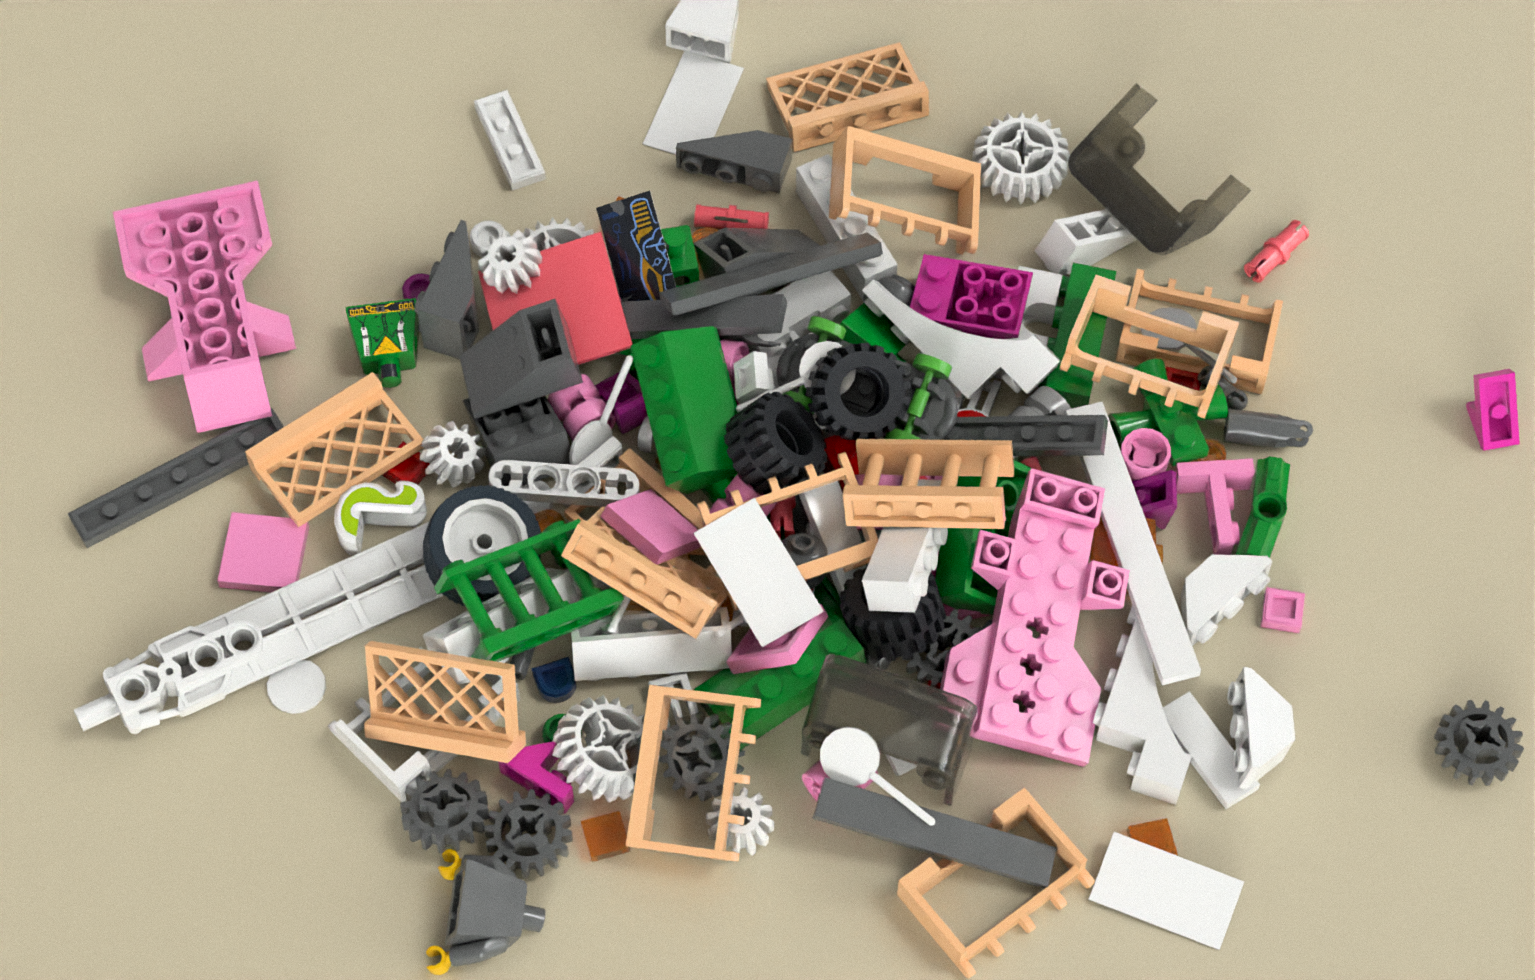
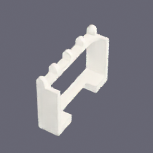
(417, 765)

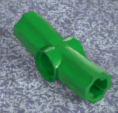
(1268, 496)

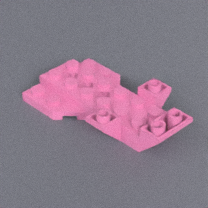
(198, 256)
(1044, 585)

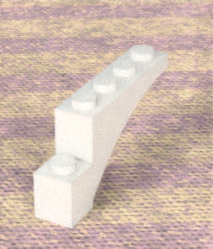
(971, 356)
(1138, 723)

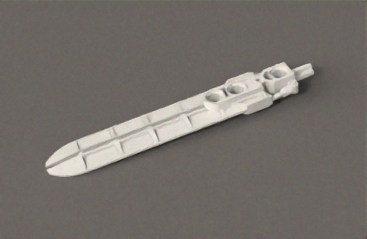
(235, 669)

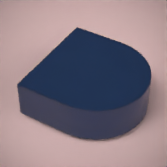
(555, 680)

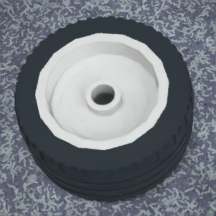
(473, 518)

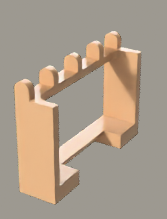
(947, 170)
(1111, 299)
(1138, 348)
(847, 559)
(654, 723)
(1004, 818)

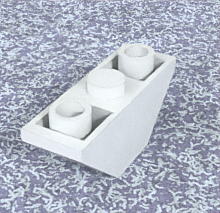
(1218, 591)
(1260, 726)

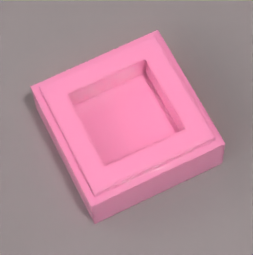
(1282, 610)

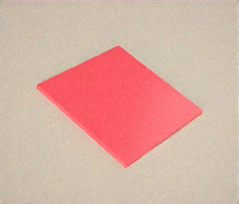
(585, 290)

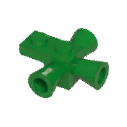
(1174, 423)

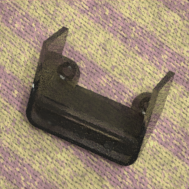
(1106, 170)
(899, 714)

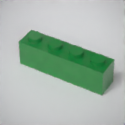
(1077, 382)

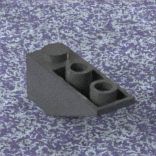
(743, 158)

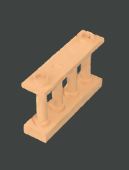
(929, 505)

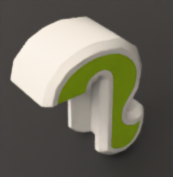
(376, 506)

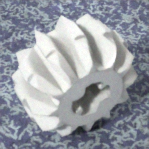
(496, 262)
(459, 443)
(757, 819)

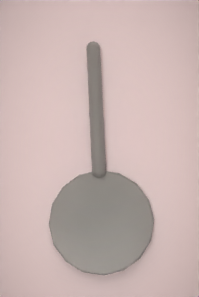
(1182, 317)

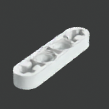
(564, 476)

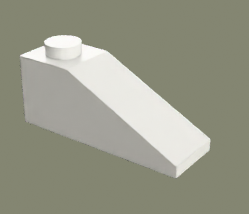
(1082, 240)

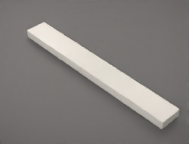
(1137, 552)

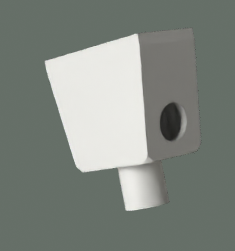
(704, 27)

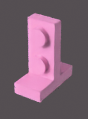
(1218, 482)

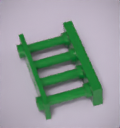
(527, 629)

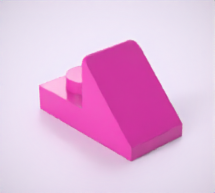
(1495, 409)
(531, 771)

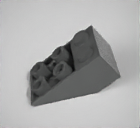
(743, 247)
(449, 305)
(521, 360)
(522, 434)

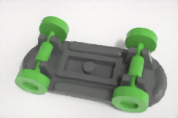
(932, 400)

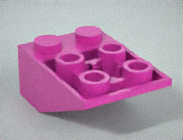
(972, 296)

